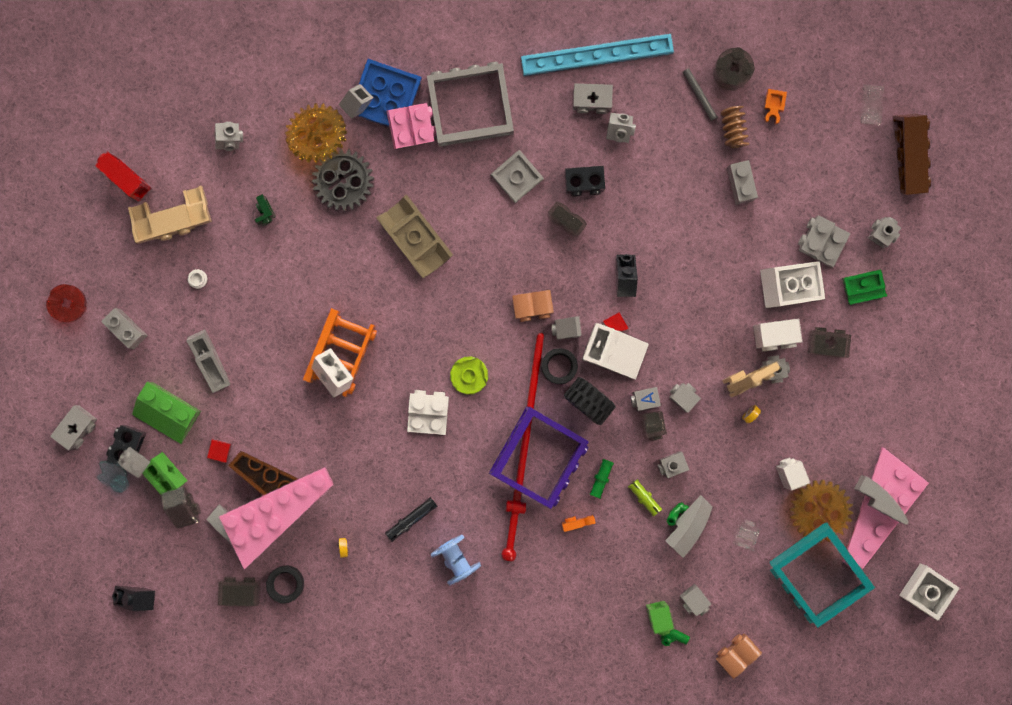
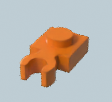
(774, 103)
(572, 523)

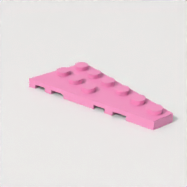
(263, 520)
(873, 526)

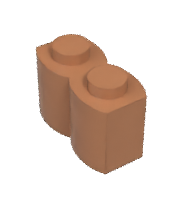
(532, 305)
(738, 655)

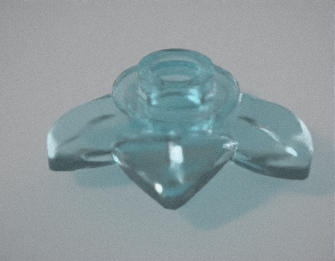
(113, 476)

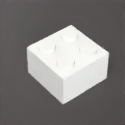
(778, 333)
(929, 591)

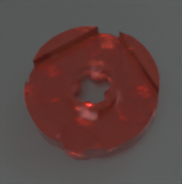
(56, 299)

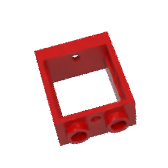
(122, 176)

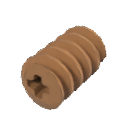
(733, 127)

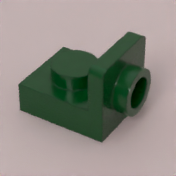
(264, 207)

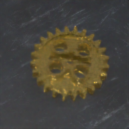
(316, 133)
(835, 502)

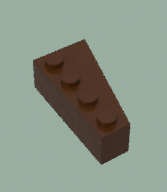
(913, 153)
(260, 474)

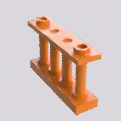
(327, 338)

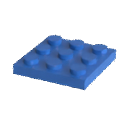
(389, 88)

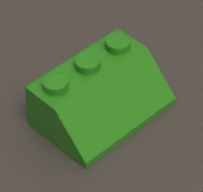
(165, 412)

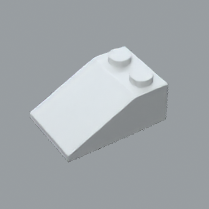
(792, 284)

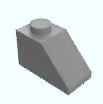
(566, 328)

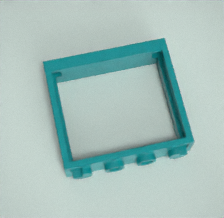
(798, 549)

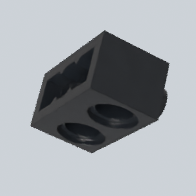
(584, 175)
(121, 444)

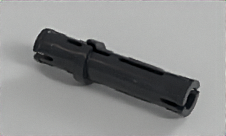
(407, 522)

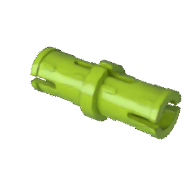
(645, 497)

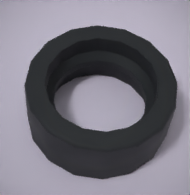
(564, 352)
(271, 589)

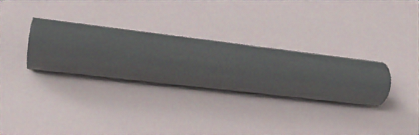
(700, 95)

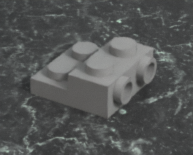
(823, 241)

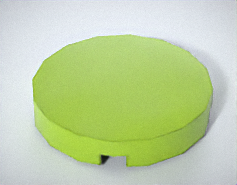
(475, 376)

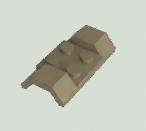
(415, 237)

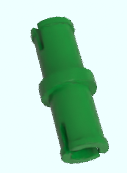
(601, 478)

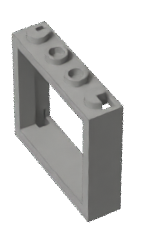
(477, 134)

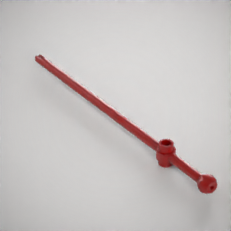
(516, 506)

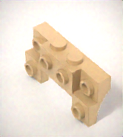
(172, 220)

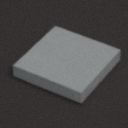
(517, 176)

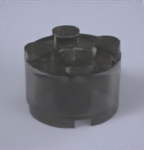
(737, 59)

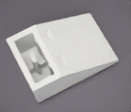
(615, 351)

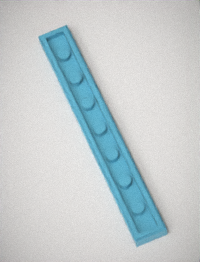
(597, 54)

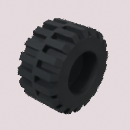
(589, 401)

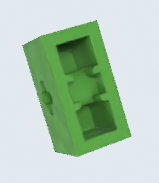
(163, 474)
(660, 617)

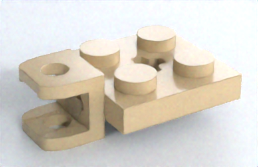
(741, 382)

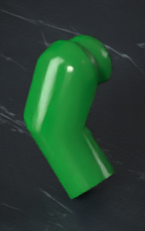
(674, 513)
(673, 636)

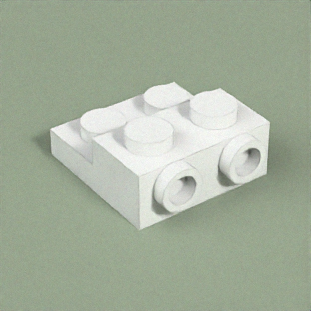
(428, 412)

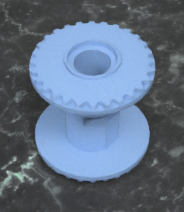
(455, 560)

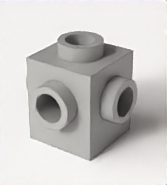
(620, 127)
(227, 136)
(884, 232)
(783, 371)

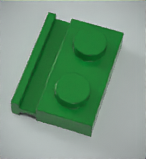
(864, 287)

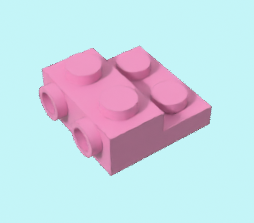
(411, 125)

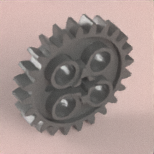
(352, 194)

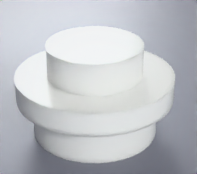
(197, 279)

